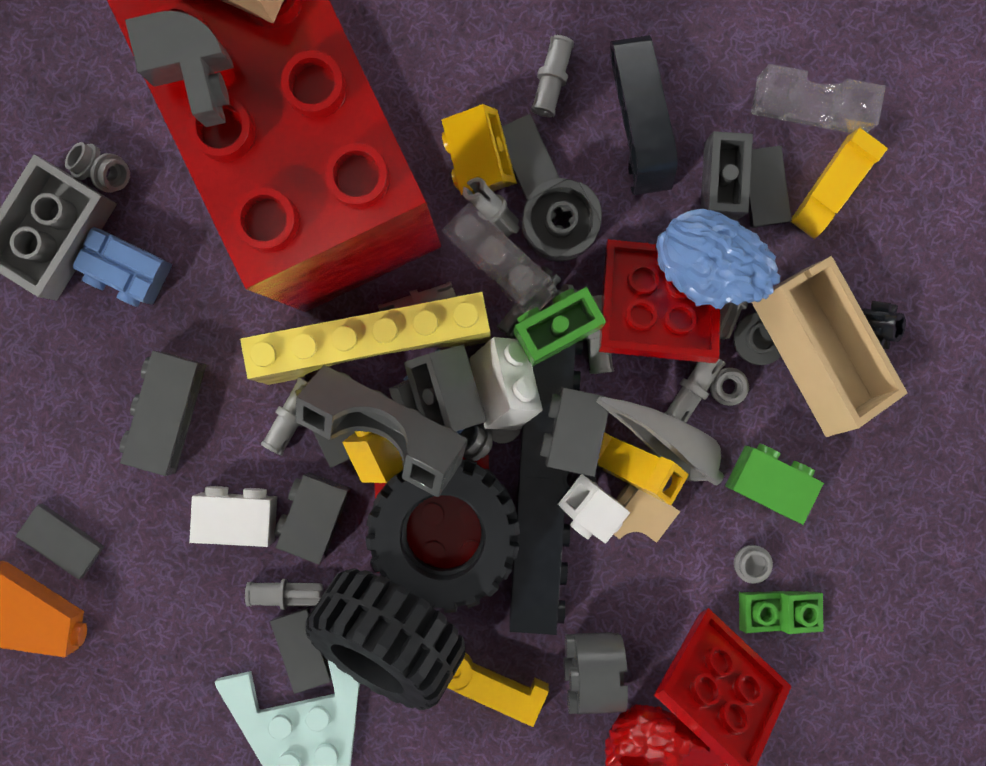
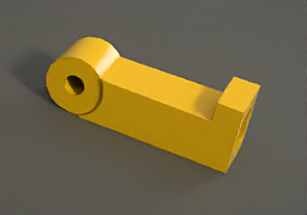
(838, 182)
(641, 469)
(499, 691)

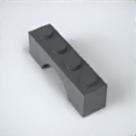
(340, 405)

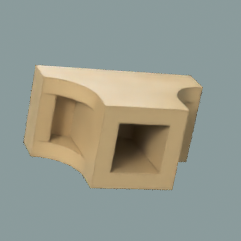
(646, 514)

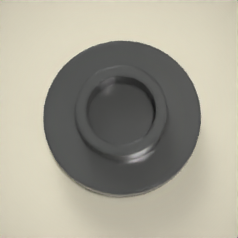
(754, 341)

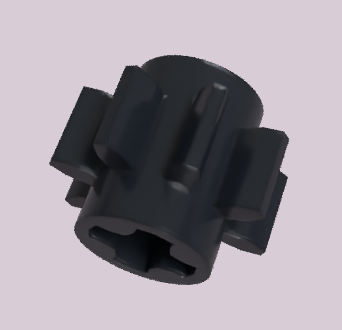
(885, 322)

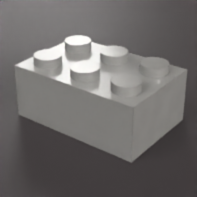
(46, 227)

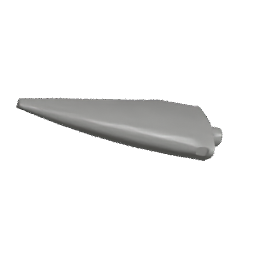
(670, 438)

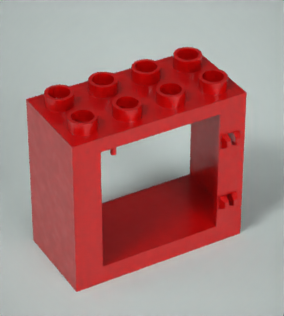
(305, 164)

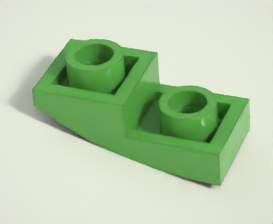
(781, 611)

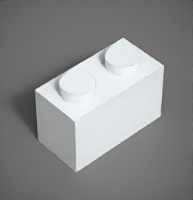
(505, 384)
(233, 517)

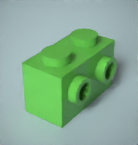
(558, 326)
(775, 484)

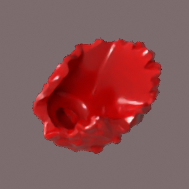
(655, 738)

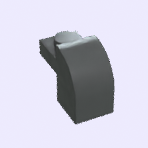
(178, 48)

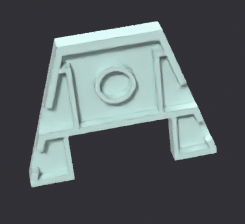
(299, 732)

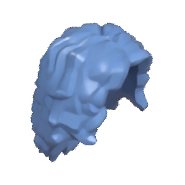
(716, 260)

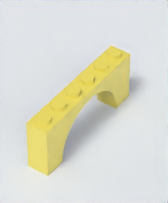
(301, 350)

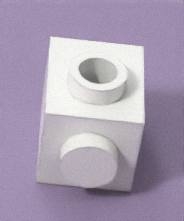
(593, 510)

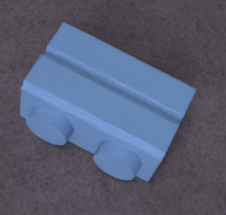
(121, 266)

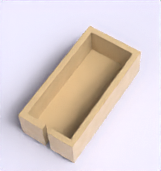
(830, 348)

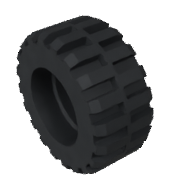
(446, 586)
(386, 638)

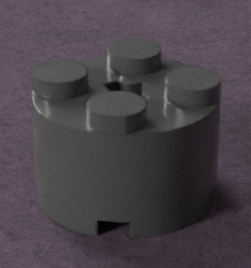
(566, 199)
(595, 673)

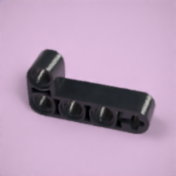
(644, 115)

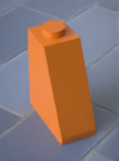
(37, 617)

